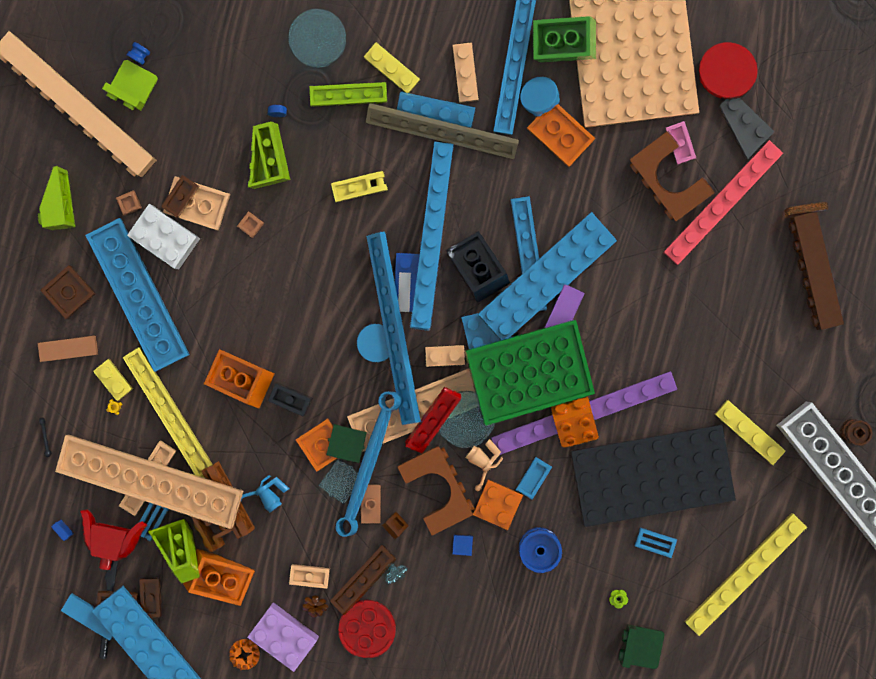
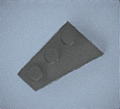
(745, 124)

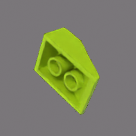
(56, 205)

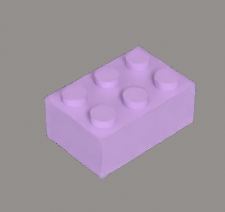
(283, 637)

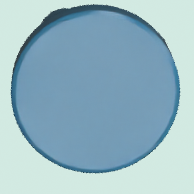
(539, 95)
(372, 343)

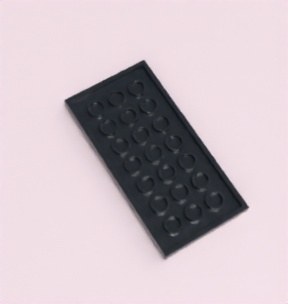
(653, 475)

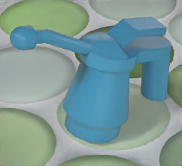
(269, 498)

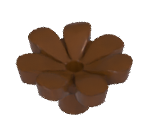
(315, 607)

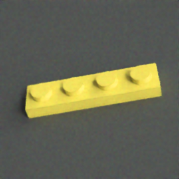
(750, 432)

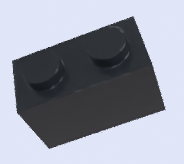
(290, 399)

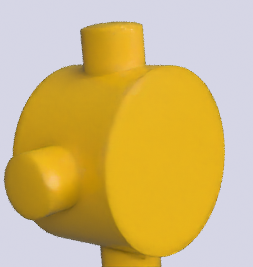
(114, 407)

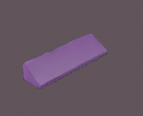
(565, 306)

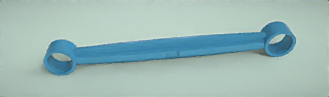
(368, 464)

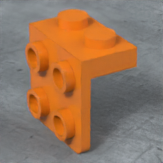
(574, 422)

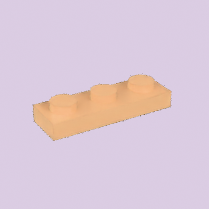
(465, 72)

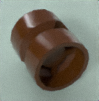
(856, 432)

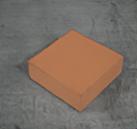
(129, 203)
(250, 224)

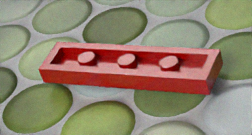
(433, 420)

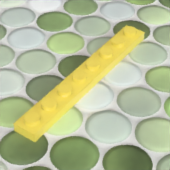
(167, 411)
(745, 574)

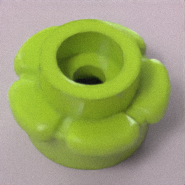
(613, 598)

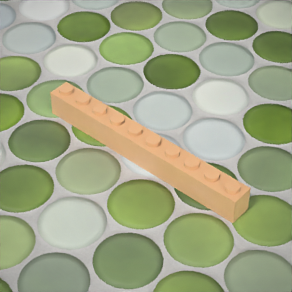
(76, 105)

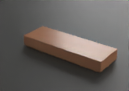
(67, 348)

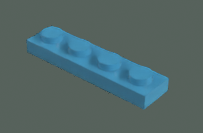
(436, 109)

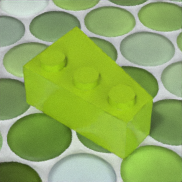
(178, 549)

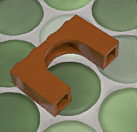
(676, 203)
(457, 506)

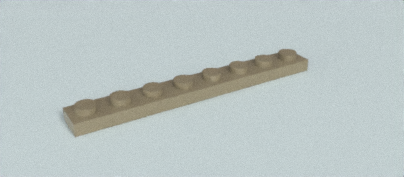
(442, 131)

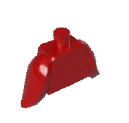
(109, 541)

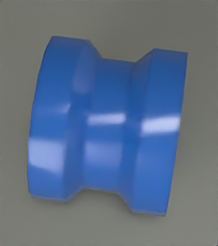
(138, 53)

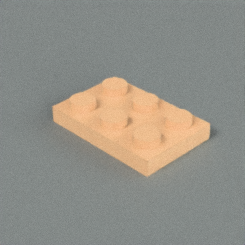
(205, 206)

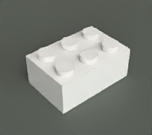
(163, 236)

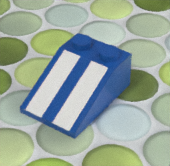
(406, 279)

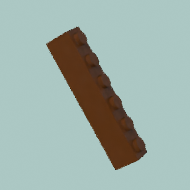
(816, 271)

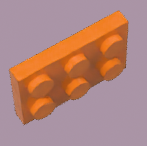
(561, 134)

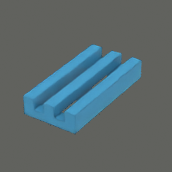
(159, 521)
(640, 537)

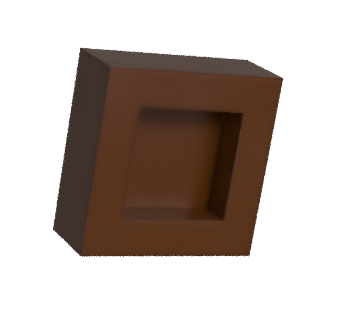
(395, 525)

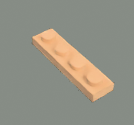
(161, 454)

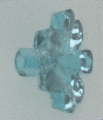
(395, 572)

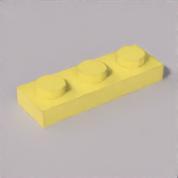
(391, 68)

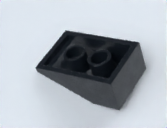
(478, 266)

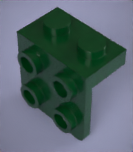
(641, 647)

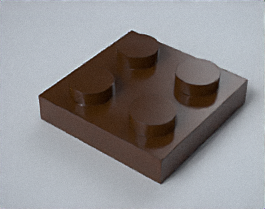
(68, 292)

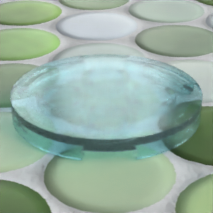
(317, 38)
(465, 424)

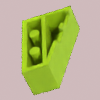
(268, 157)

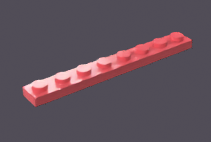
(723, 202)

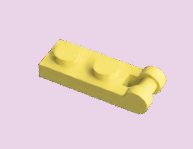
(358, 186)

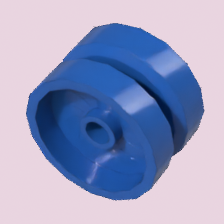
(551, 551)

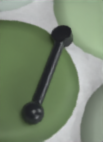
(47, 453)

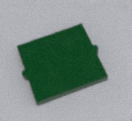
(346, 443)

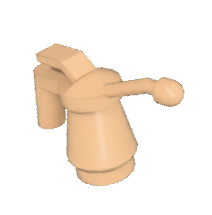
(480, 459)

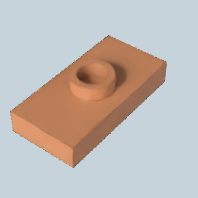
(371, 504)

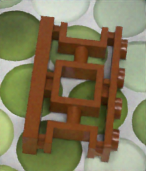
(243, 523)

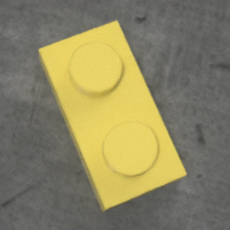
(113, 380)

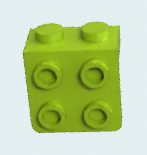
(131, 85)

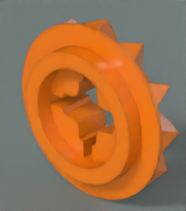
(248, 647)

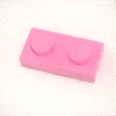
(685, 151)

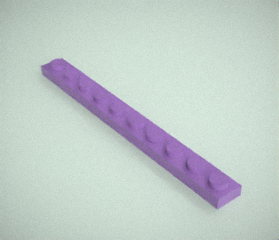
(600, 407)

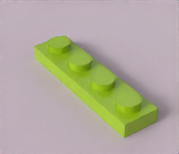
(348, 94)

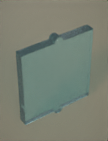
(339, 481)

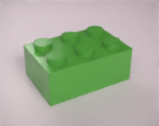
(564, 39)

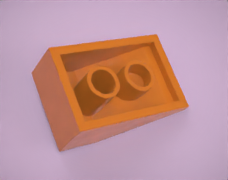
(239, 379)
(220, 578)

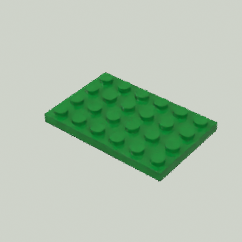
(529, 372)

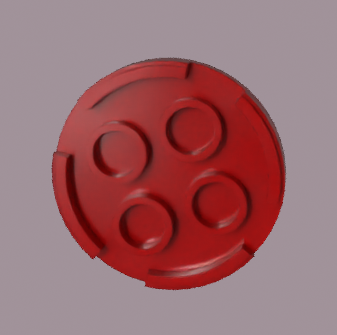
(728, 70)
(367, 629)

